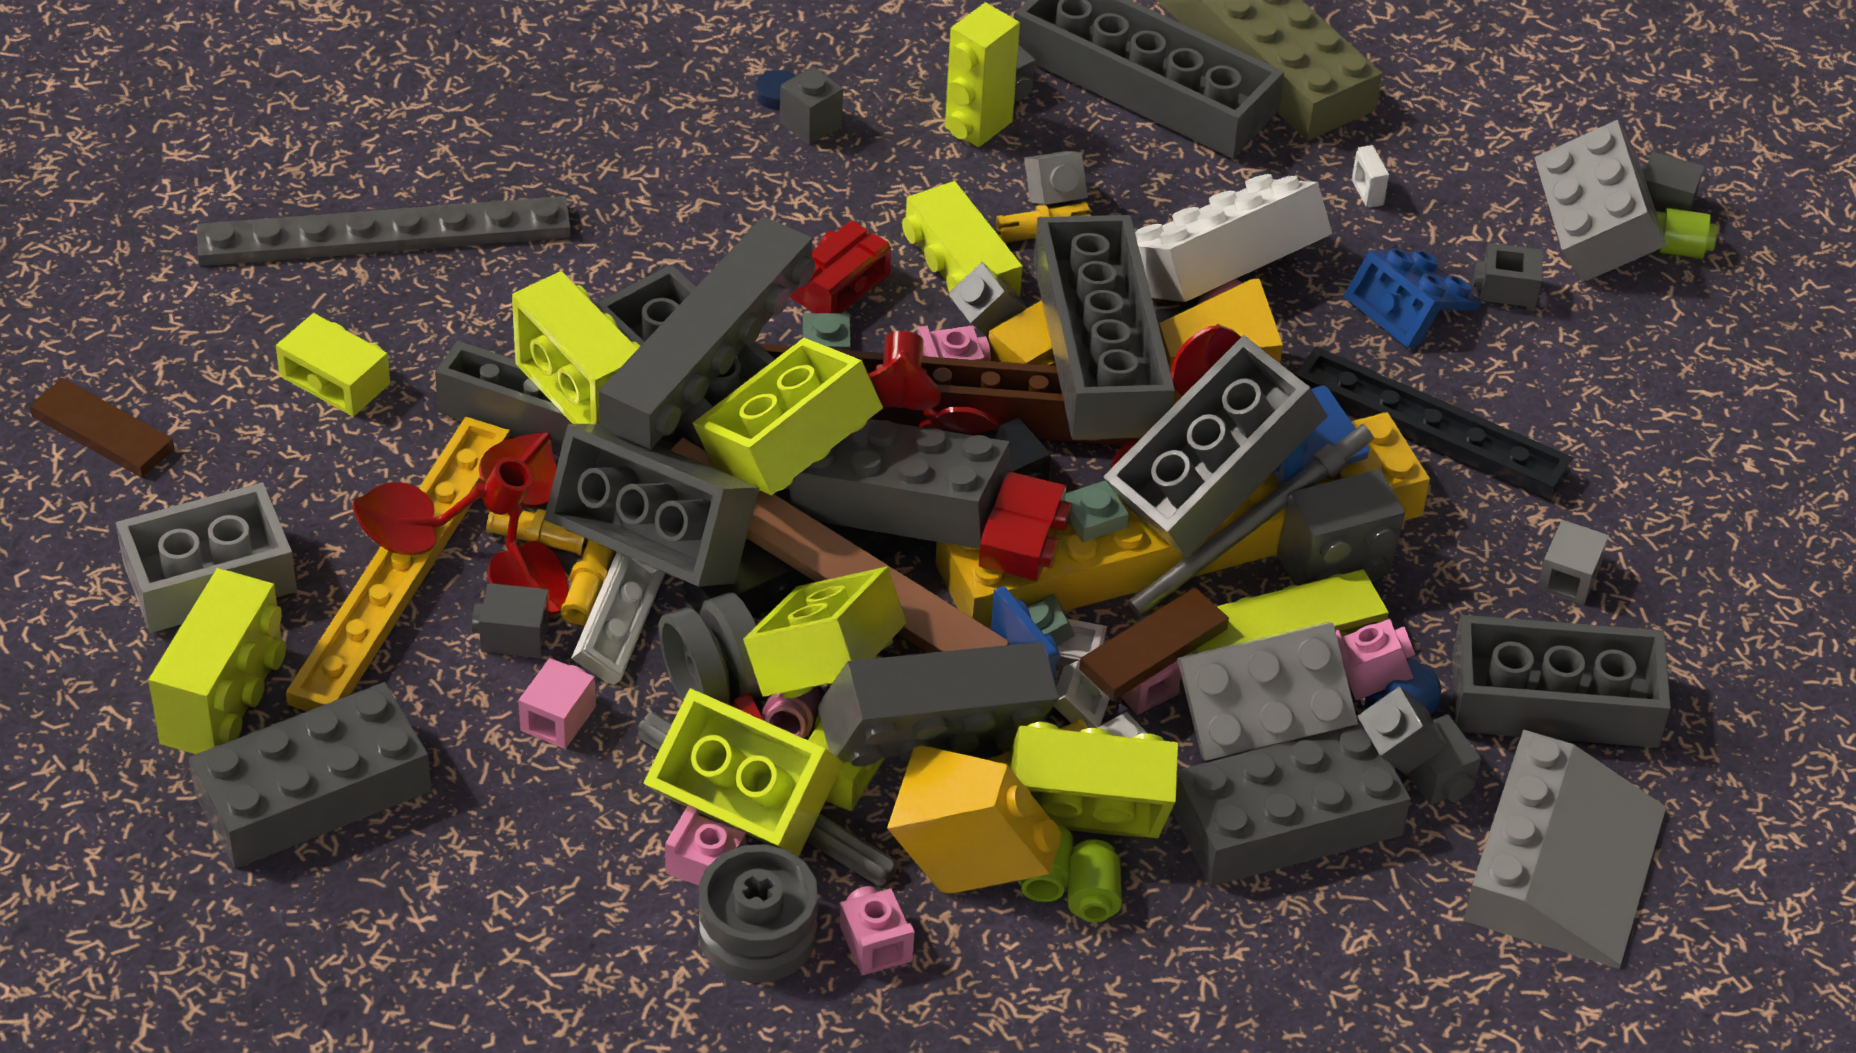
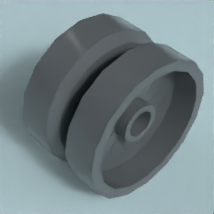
(709, 649)
(758, 913)

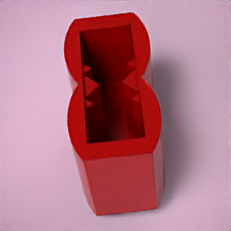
(1024, 526)

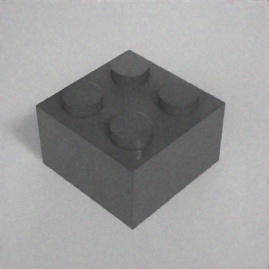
(1341, 529)

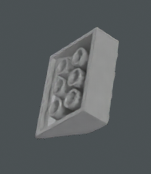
(1565, 853)

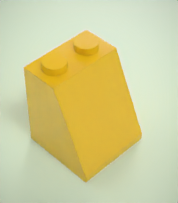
(1239, 309)
(971, 822)

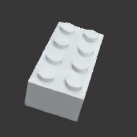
(1231, 236)

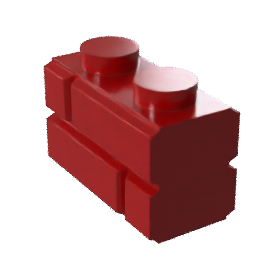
(845, 269)

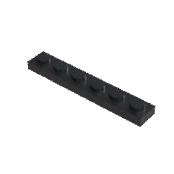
(1439, 424)

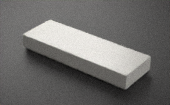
(617, 617)

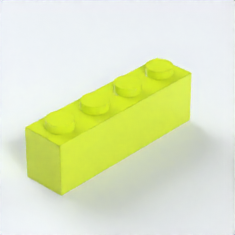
(1342, 599)

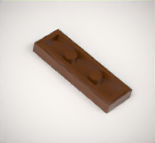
(102, 427)
(1153, 643)

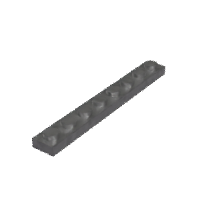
(382, 231)

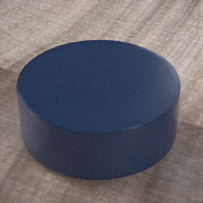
(769, 87)

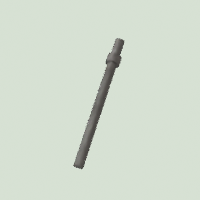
(1326, 463)

